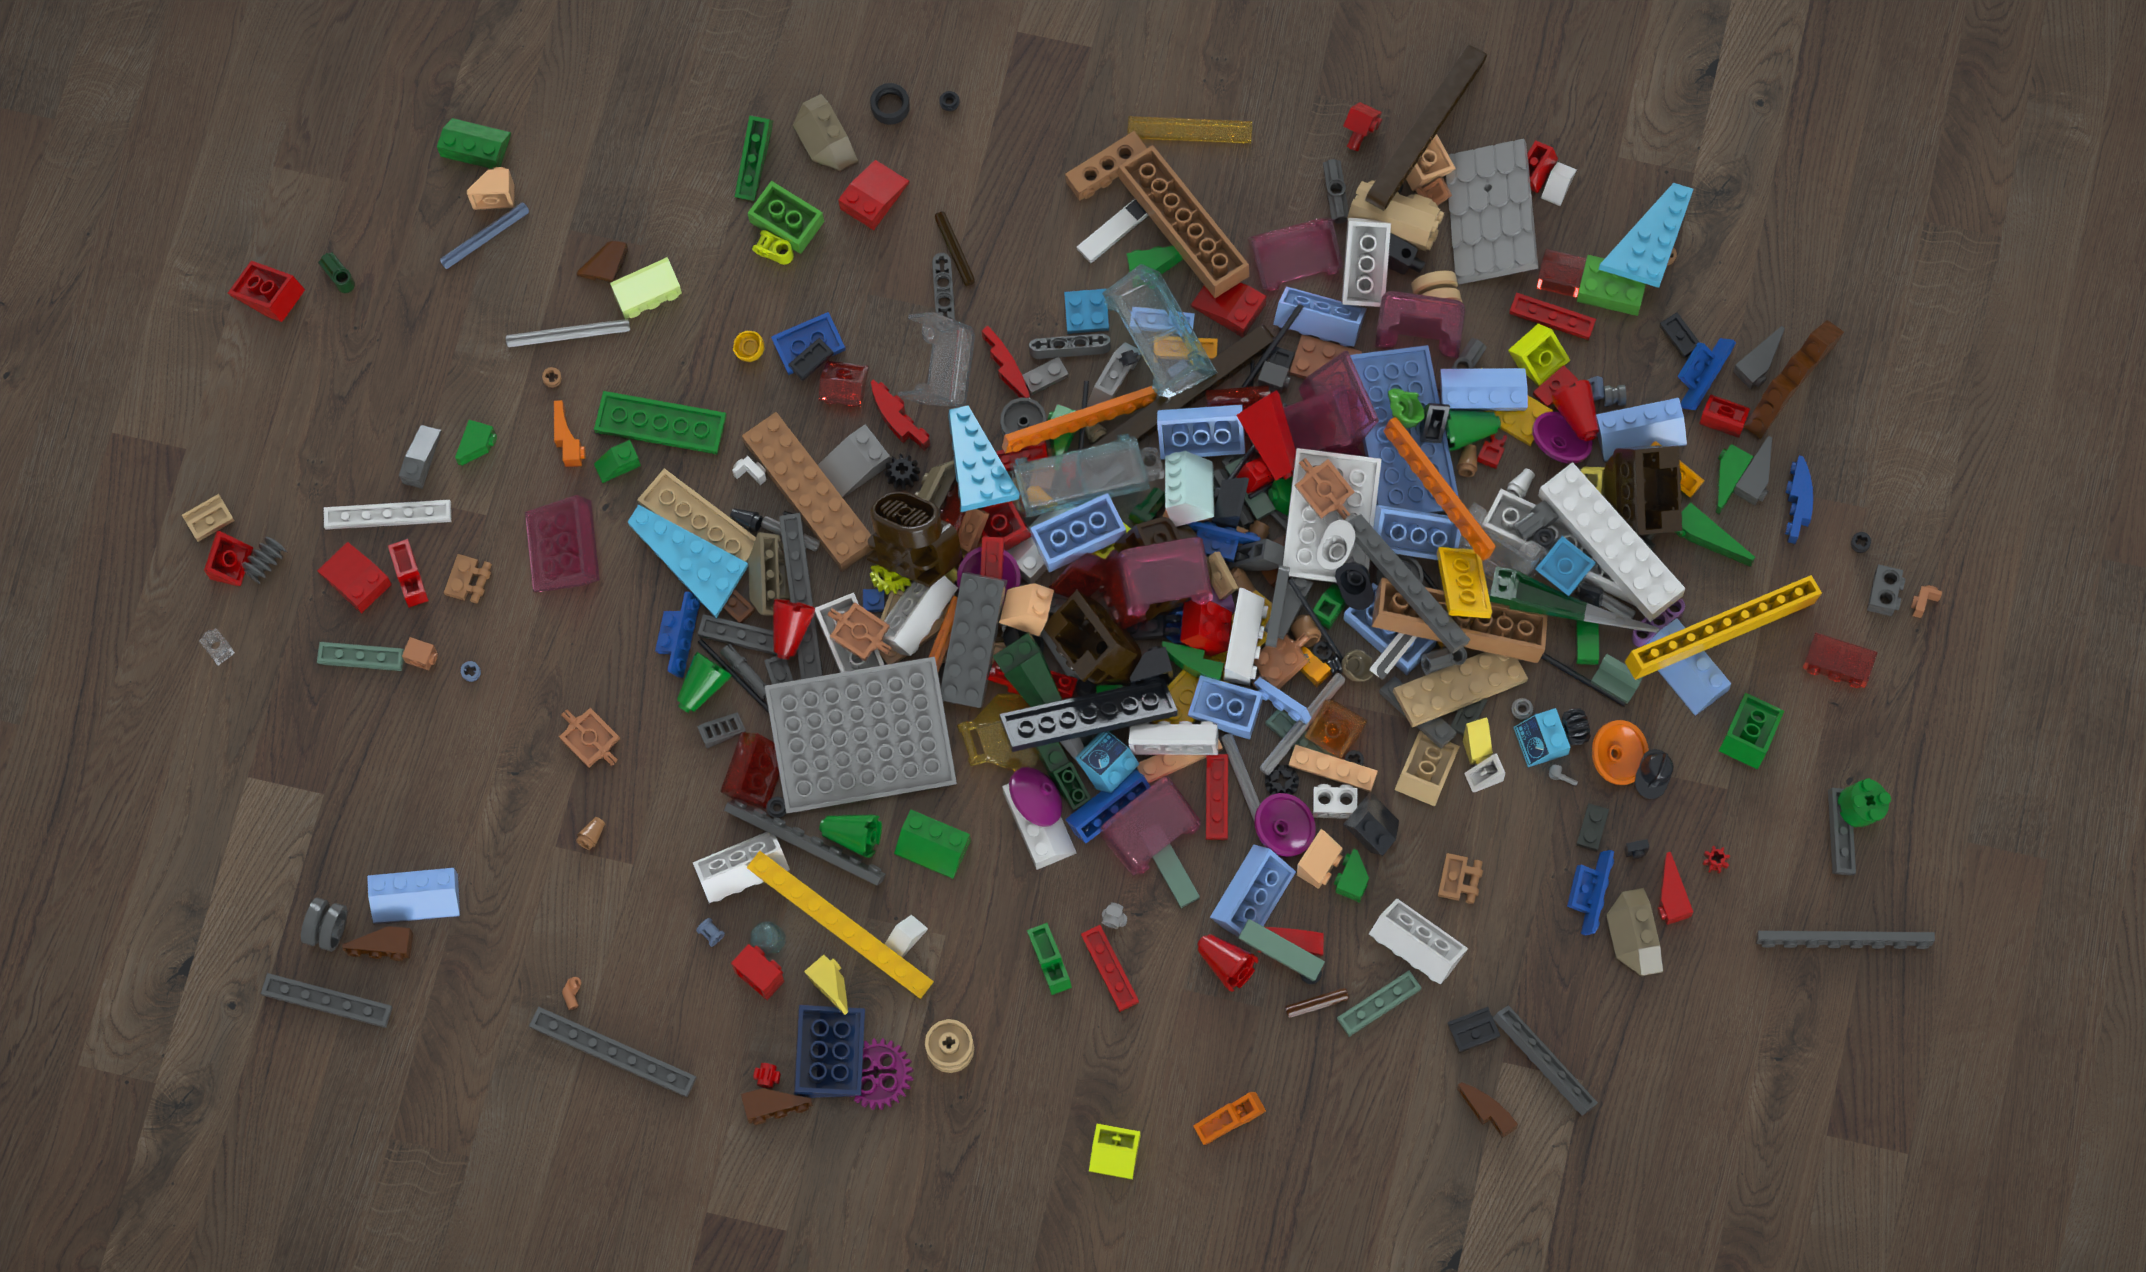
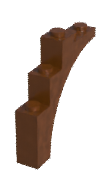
(1798, 368)

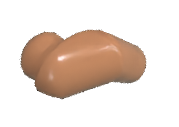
(569, 992)

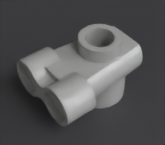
(1114, 916)

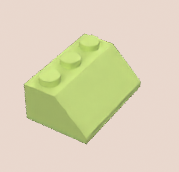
(646, 288)

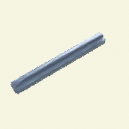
(484, 235)

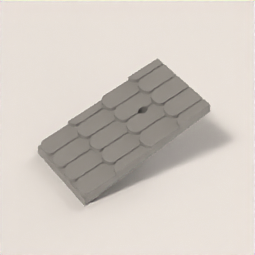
(1491, 212)

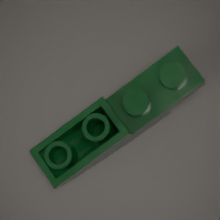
(1063, 774)

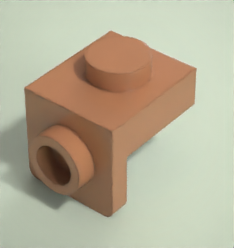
(1436, 191)
(1919, 601)

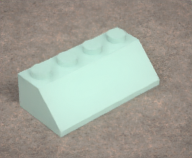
(1188, 488)

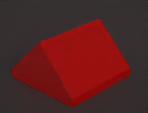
(1724, 416)
(226, 559)

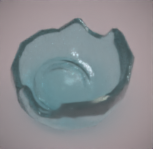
(768, 937)

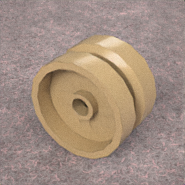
(1437, 284)
(962, 1047)

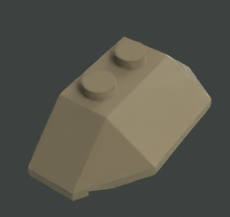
(824, 135)
(938, 484)
(767, 573)
(1635, 933)

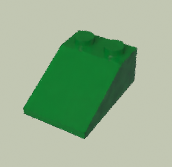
(1751, 731)

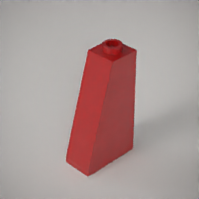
(1270, 434)

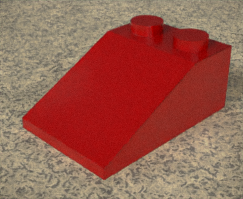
(872, 194)
(267, 290)
(1233, 309)
(355, 577)

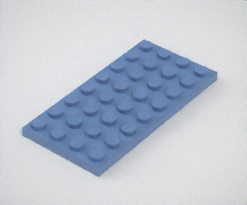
(1412, 372)

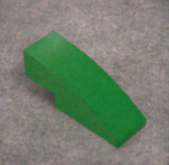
(1587, 643)
(1193, 661)
(1049, 959)

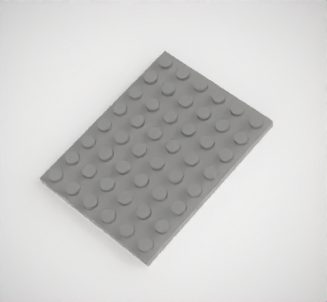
(860, 735)

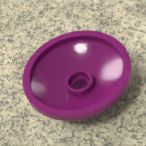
(1558, 439)
(972, 564)
(1035, 796)
(1291, 817)

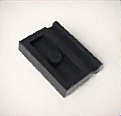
(1473, 1029)

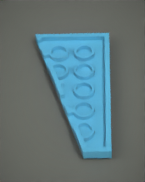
(1649, 244)
(977, 466)
(697, 563)

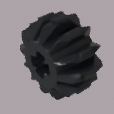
(898, 479)
(1576, 726)

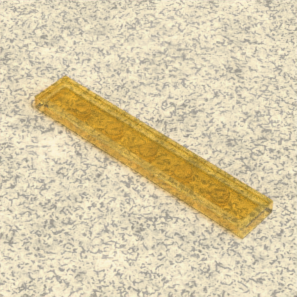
(1191, 129)

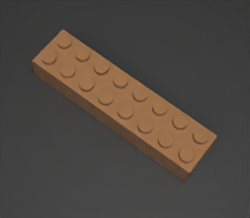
(1184, 221)
(808, 491)
(1504, 633)

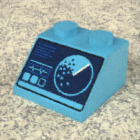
(1542, 738)
(1107, 761)

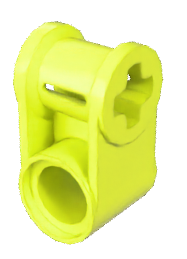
(771, 245)

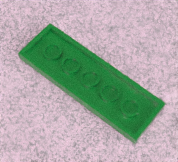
(660, 422)

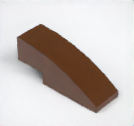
(1487, 1109)

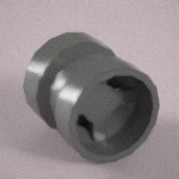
(1614, 395)

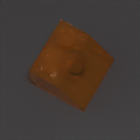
(1335, 728)

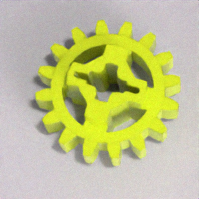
(890, 582)

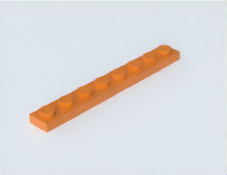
(1074, 421)
(1439, 488)

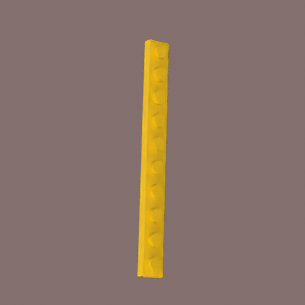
(840, 924)

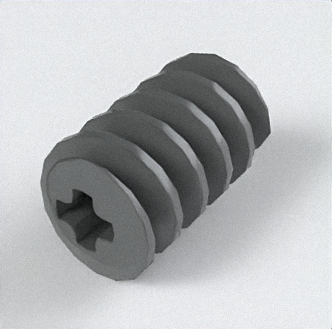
(263, 559)

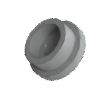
(1524, 703)

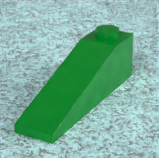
(753, 157)
(1705, 533)

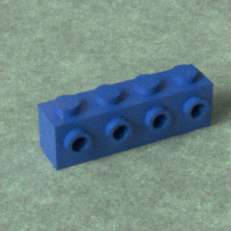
(1092, 815)

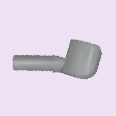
(1555, 774)

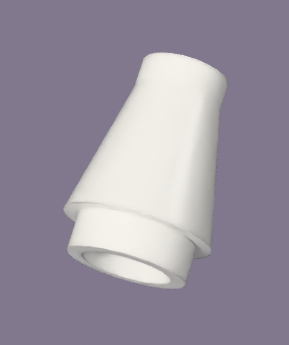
(1520, 484)

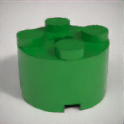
(1864, 803)

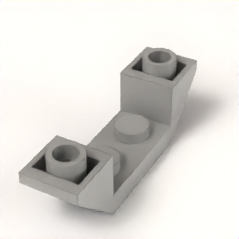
(1112, 376)

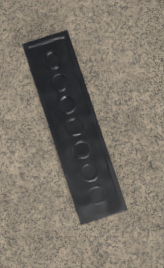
(1088, 715)

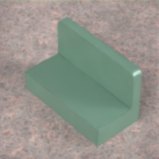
(1616, 679)

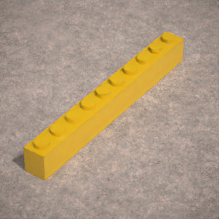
(1723, 627)

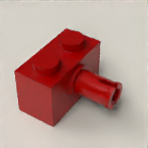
(1362, 121)
(1540, 162)

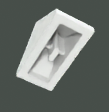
(1558, 183)
(1485, 774)
(905, 935)

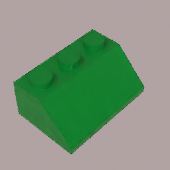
(473, 143)
(932, 844)

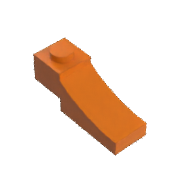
(572, 449)
(1229, 1117)

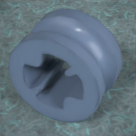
(468, 677)

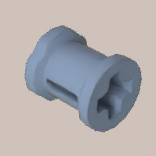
(710, 932)

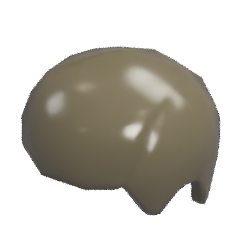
(1357, 666)

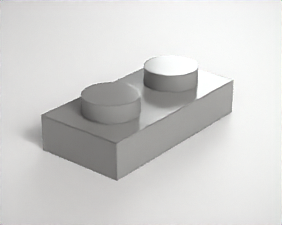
(1045, 375)

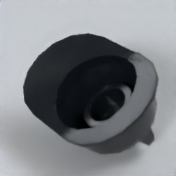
(1355, 585)
(1653, 774)

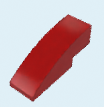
(408, 573)
(1307, 940)

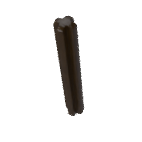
(954, 248)

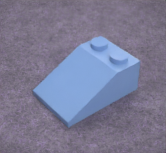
(1226, 705)

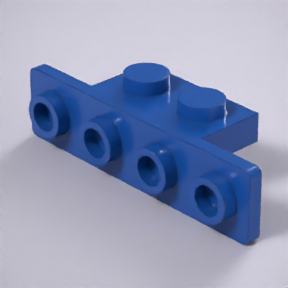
(1702, 370)
(1222, 539)
(677, 634)
(1589, 891)

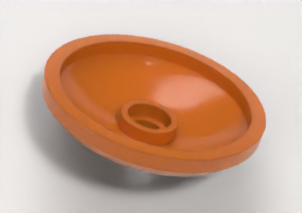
(1628, 749)

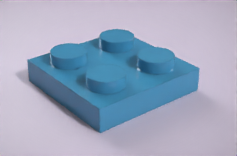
(1086, 311)
(1565, 566)

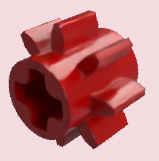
(1712, 864)
(766, 1075)

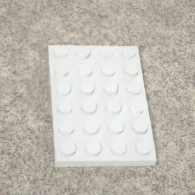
(1307, 529)

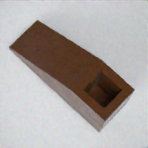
(389, 942)
(768, 1103)

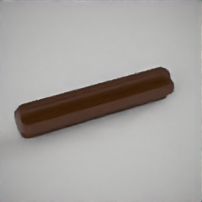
(1317, 1002)

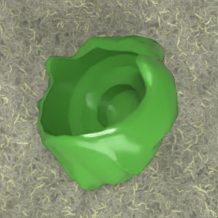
(1406, 407)

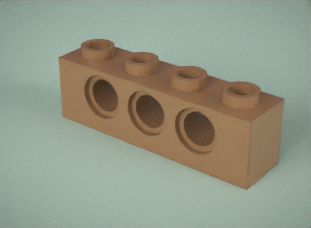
(1094, 166)

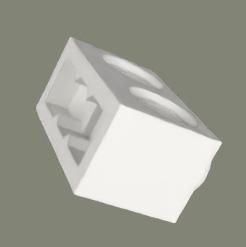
(1334, 808)

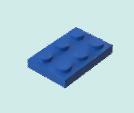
(798, 338)

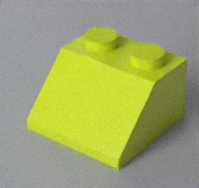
(1539, 354)

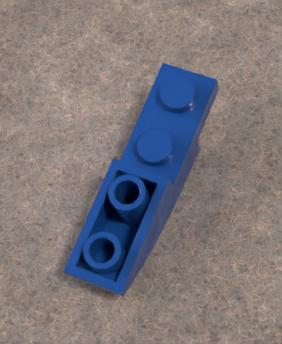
(1801, 496)

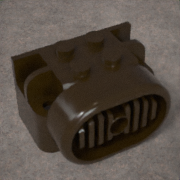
(1645, 487)
(1156, 532)
(912, 538)
(1093, 641)

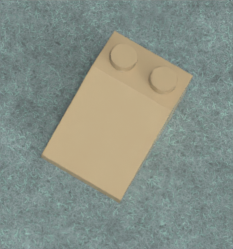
(1426, 769)

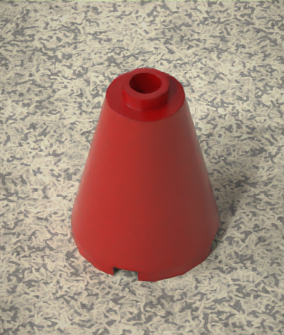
(1578, 408)
(789, 626)
(1227, 961)

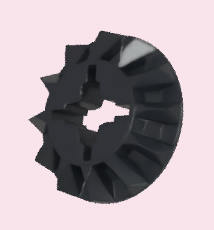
(1288, 773)

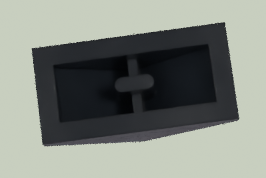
(1434, 422)

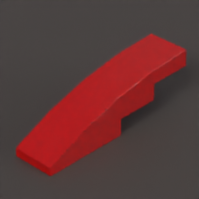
(1008, 371)

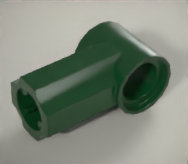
(337, 272)
(1149, 507)

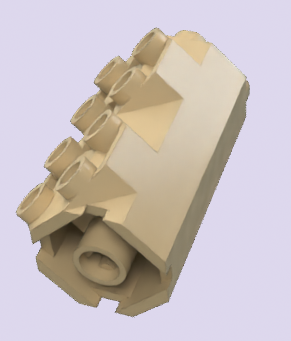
(1411, 217)

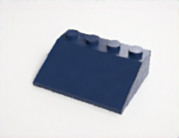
(829, 1052)

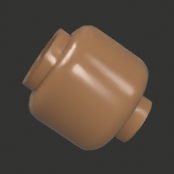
(1305, 624)

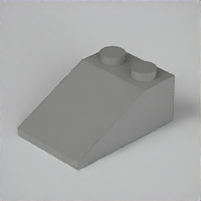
(855, 461)

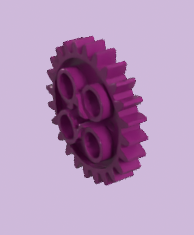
(878, 1093)

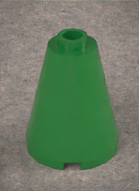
(1469, 426)
(701, 682)
(853, 832)

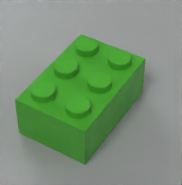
(786, 216)
(1609, 290)

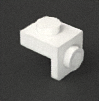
(756, 470)

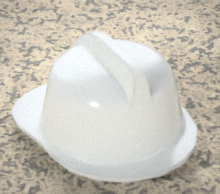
(1336, 545)

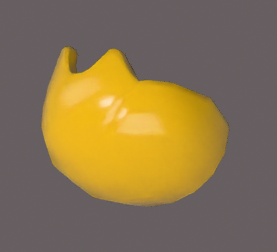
(748, 346)

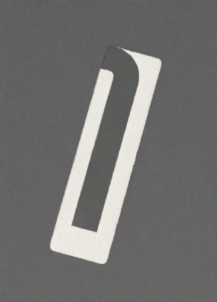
(1392, 654)

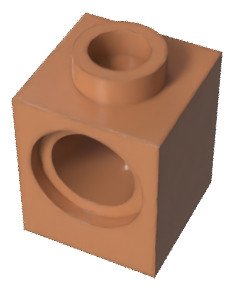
(420, 654)

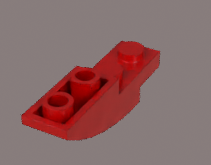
(892, 411)
(1063, 682)

